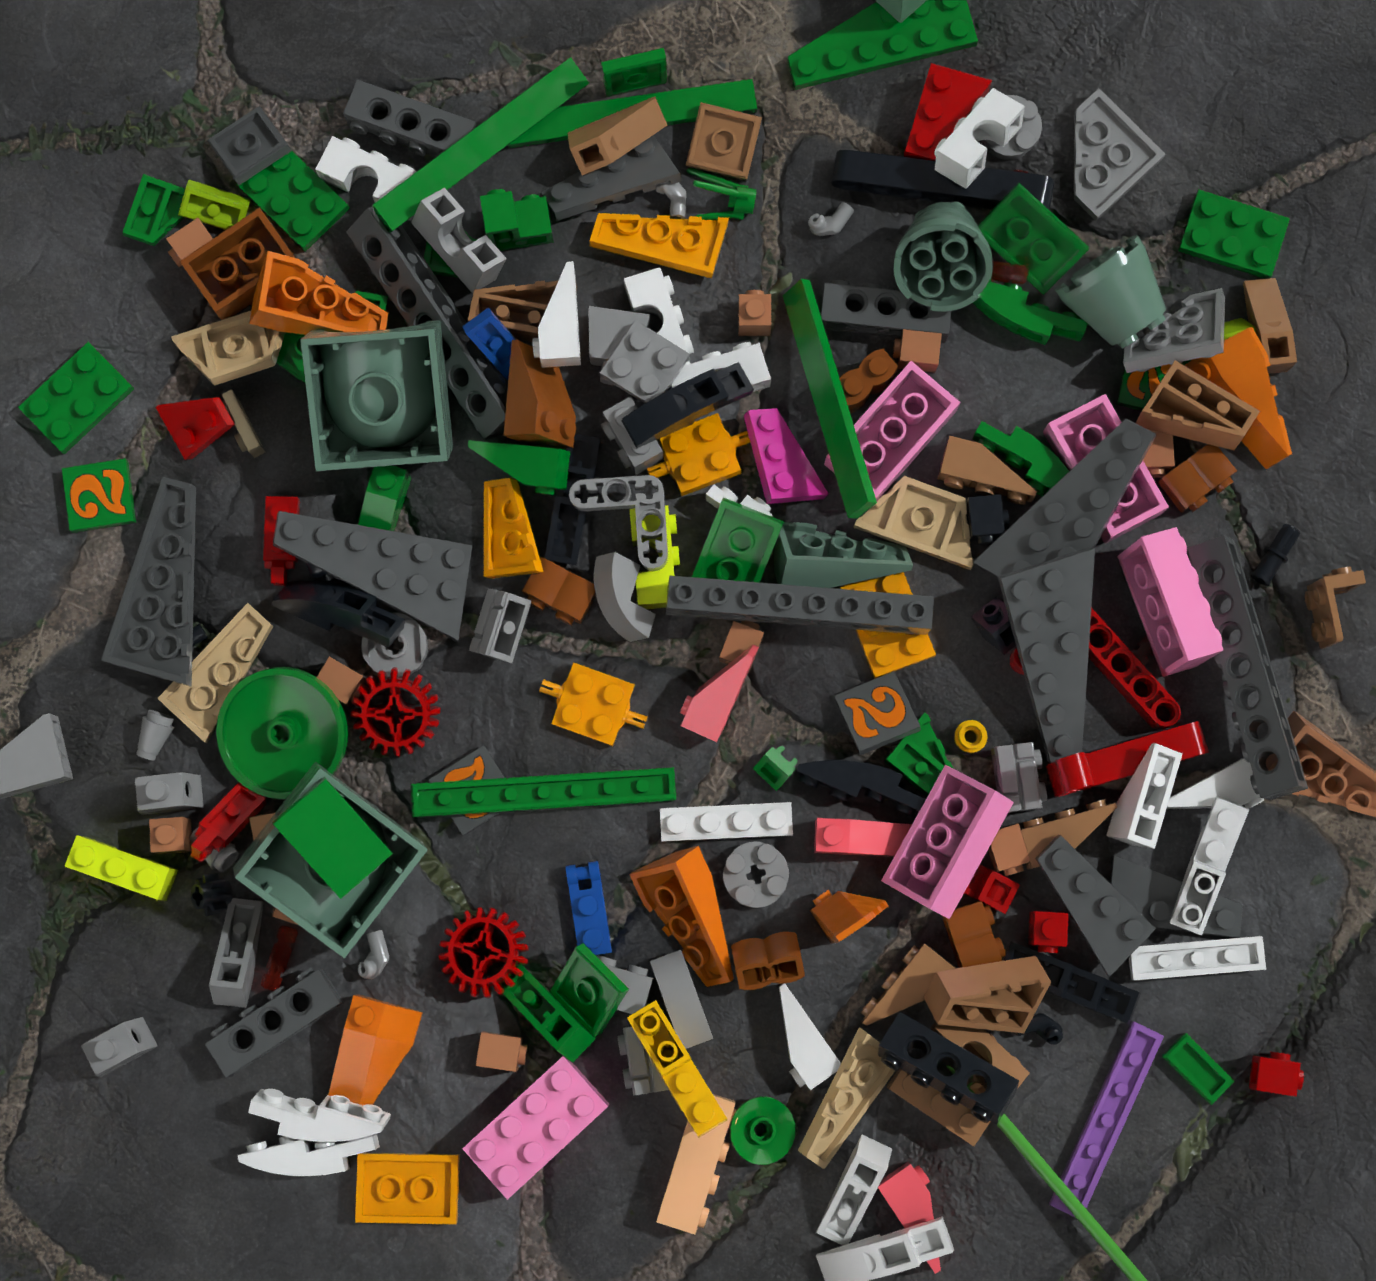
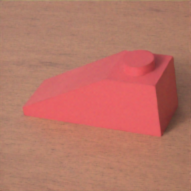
(714, 700)
(858, 837)
(909, 1199)

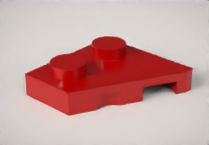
(195, 423)

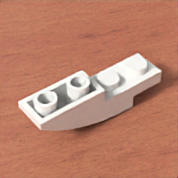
(1208, 865)
(329, 1122)
(297, 1158)
(886, 1254)

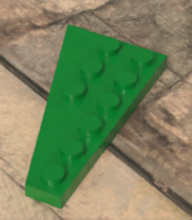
(879, 41)

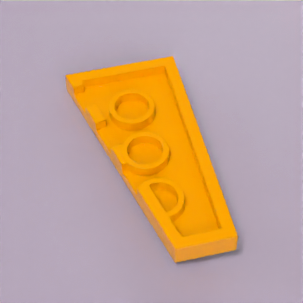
(673, 243)

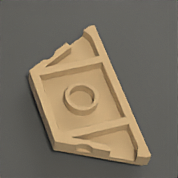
(230, 348)
(922, 520)

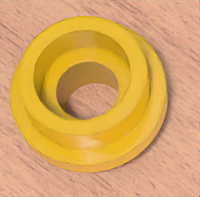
(978, 729)

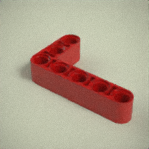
(1124, 681)
(1121, 760)

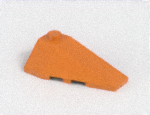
(300, 300)

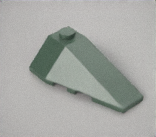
(831, 560)

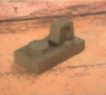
(247, 437)

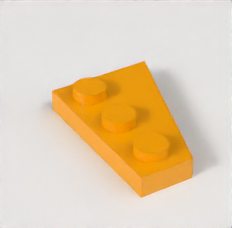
(507, 532)

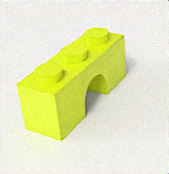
(653, 585)
(121, 868)

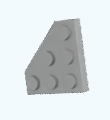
(1108, 154)
(1184, 336)

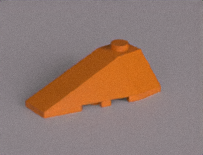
(1245, 375)
(686, 902)
(844, 913)
(372, 1048)

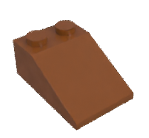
(537, 402)

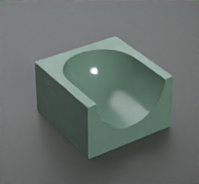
(377, 397)
(293, 887)

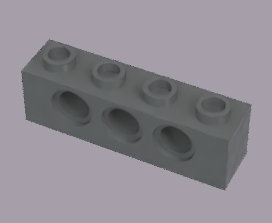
(370, 99)
(869, 320)
(322, 1000)

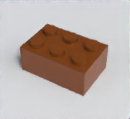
(232, 262)

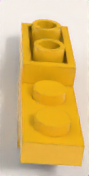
(677, 1069)

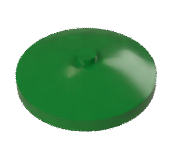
(278, 728)

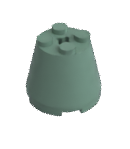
(943, 258)
(1116, 293)

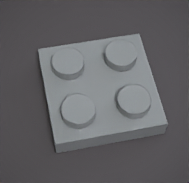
(644, 363)

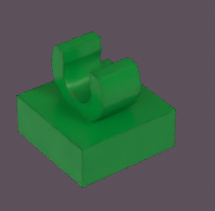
(775, 767)

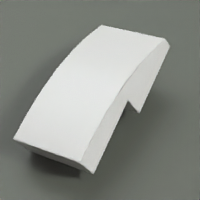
(715, 496)

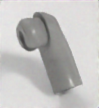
(677, 197)
(833, 224)
(377, 958)

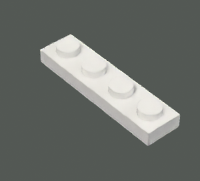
(726, 822)
(1197, 958)

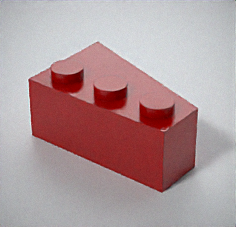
(944, 101)

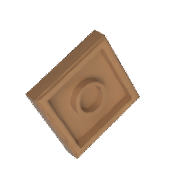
(723, 141)

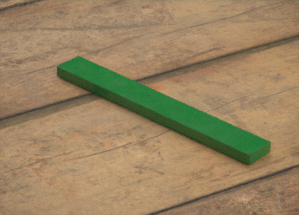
(676, 105)
(481, 143)
(829, 399)
(543, 792)

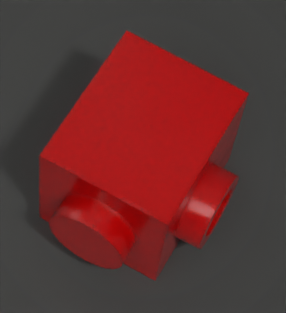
(1048, 930)
(1276, 1074)

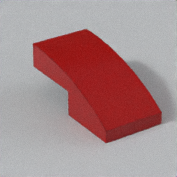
(992, 889)

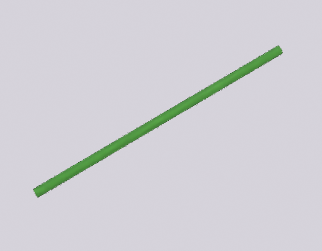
(1067, 1197)

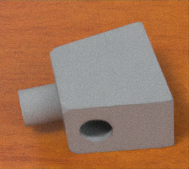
(607, 330)
(168, 793)
(118, 1046)

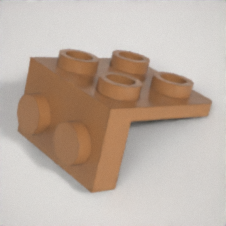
(1322, 602)

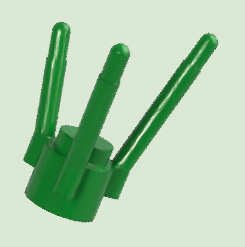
(740, 196)

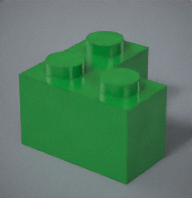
(516, 223)

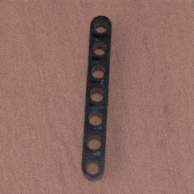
(920, 181)

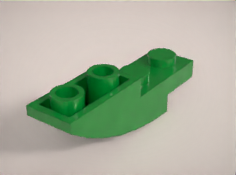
(1008, 308)
(1024, 451)

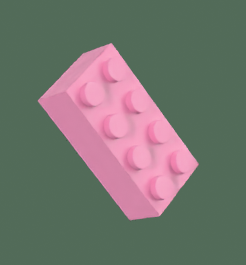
(901, 425)
(1077, 435)
(1170, 601)
(947, 841)
(536, 1127)

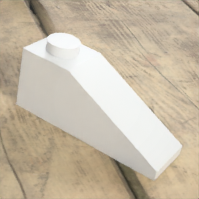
(559, 327)
(1229, 784)
(1146, 798)
(806, 1047)
(855, 1190)

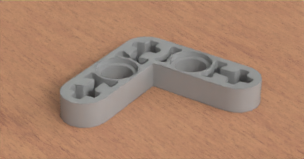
(642, 507)

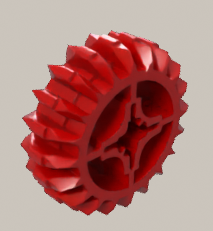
(409, 709)
(486, 938)

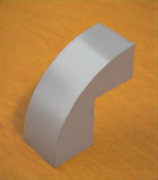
(614, 587)
(681, 999)

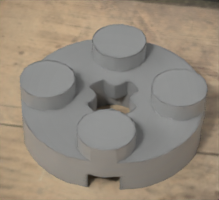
(1025, 137)
(409, 657)
(745, 890)

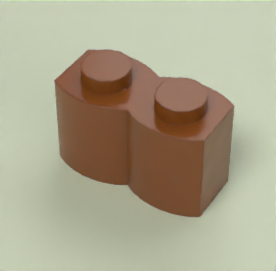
(870, 378)
(1197, 477)
(561, 592)
(972, 935)
(767, 960)

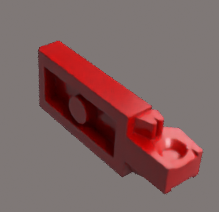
(273, 557)
(226, 821)

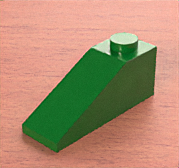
(530, 465)
(384, 497)
(548, 1015)

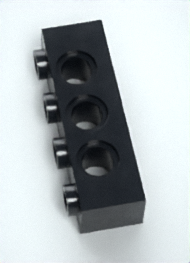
(909, 1034)

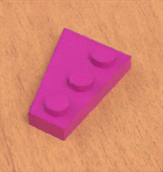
(780, 460)

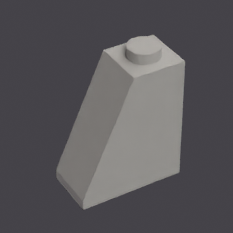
(34, 758)

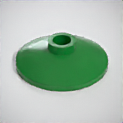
(777, 1134)

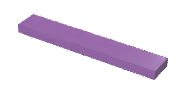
(1109, 1114)

